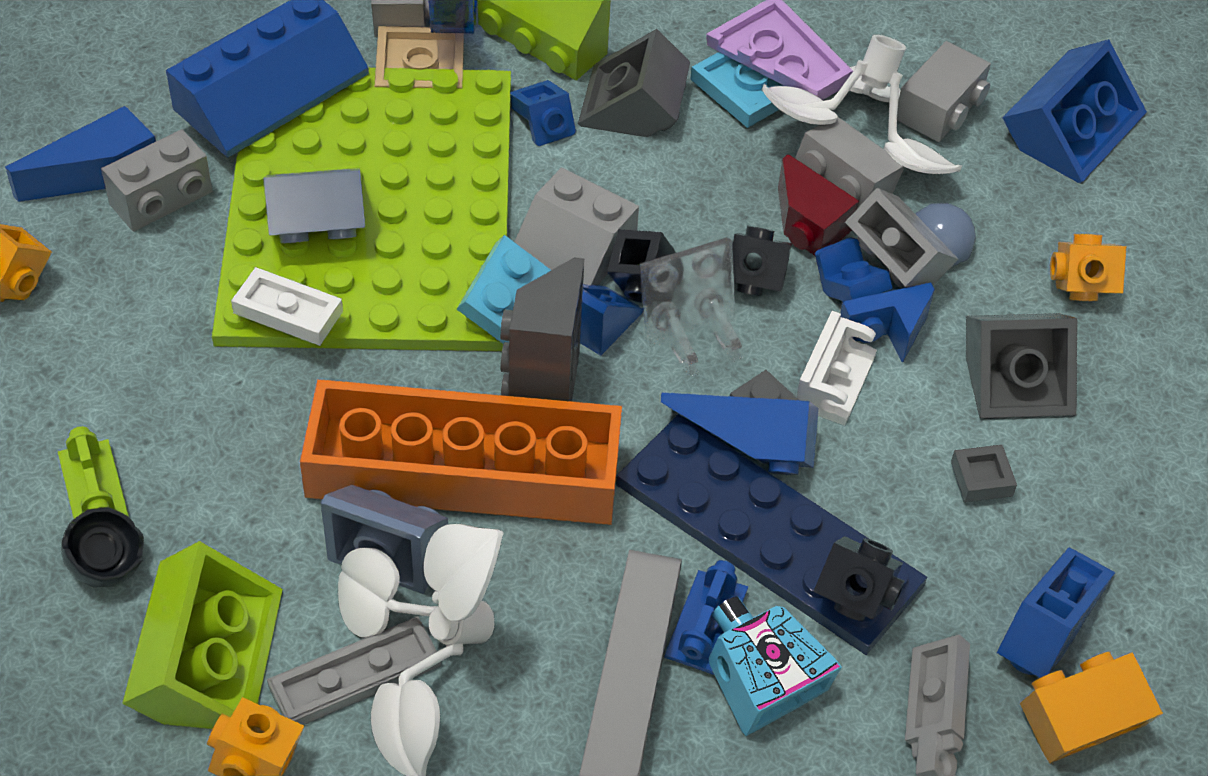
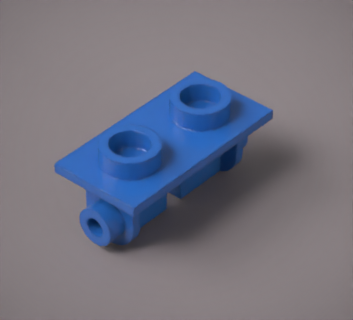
(696, 627)

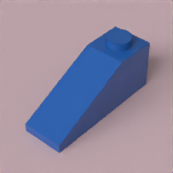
(76, 159)
(766, 429)
(1054, 613)

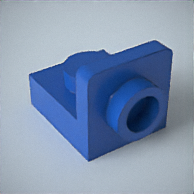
(547, 111)
(846, 274)

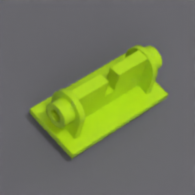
(90, 473)

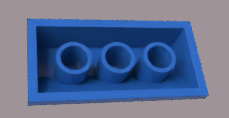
(265, 74)

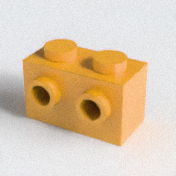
(1089, 706)

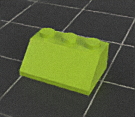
(559, 32)
(202, 639)

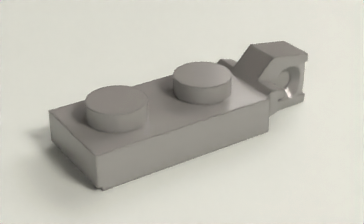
(937, 704)

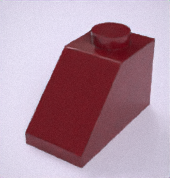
(812, 207)

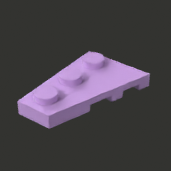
(781, 48)

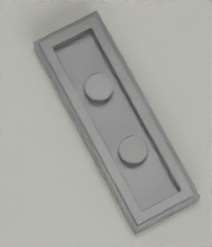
(350, 672)

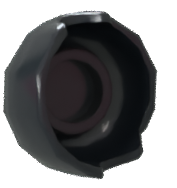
(102, 547)

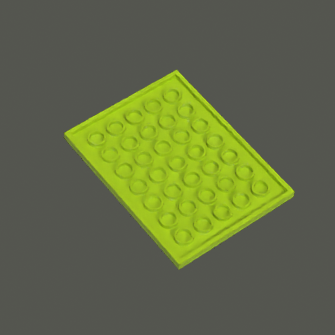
(430, 202)

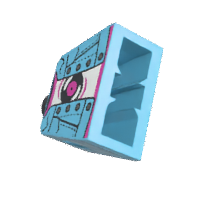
(767, 664)

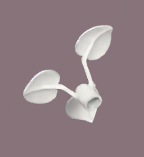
(870, 78)
(459, 569)

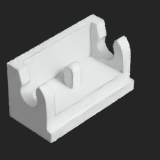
(837, 368)

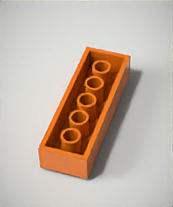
(464, 450)

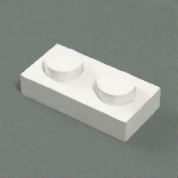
(287, 306)

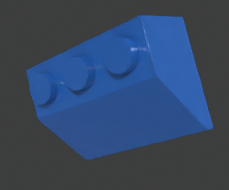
(1076, 111)

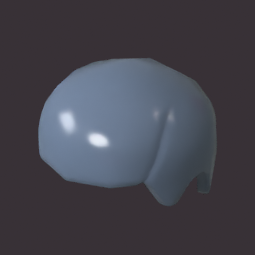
(952, 227)

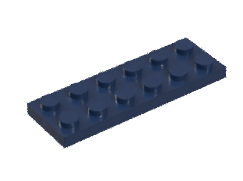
(753, 523)

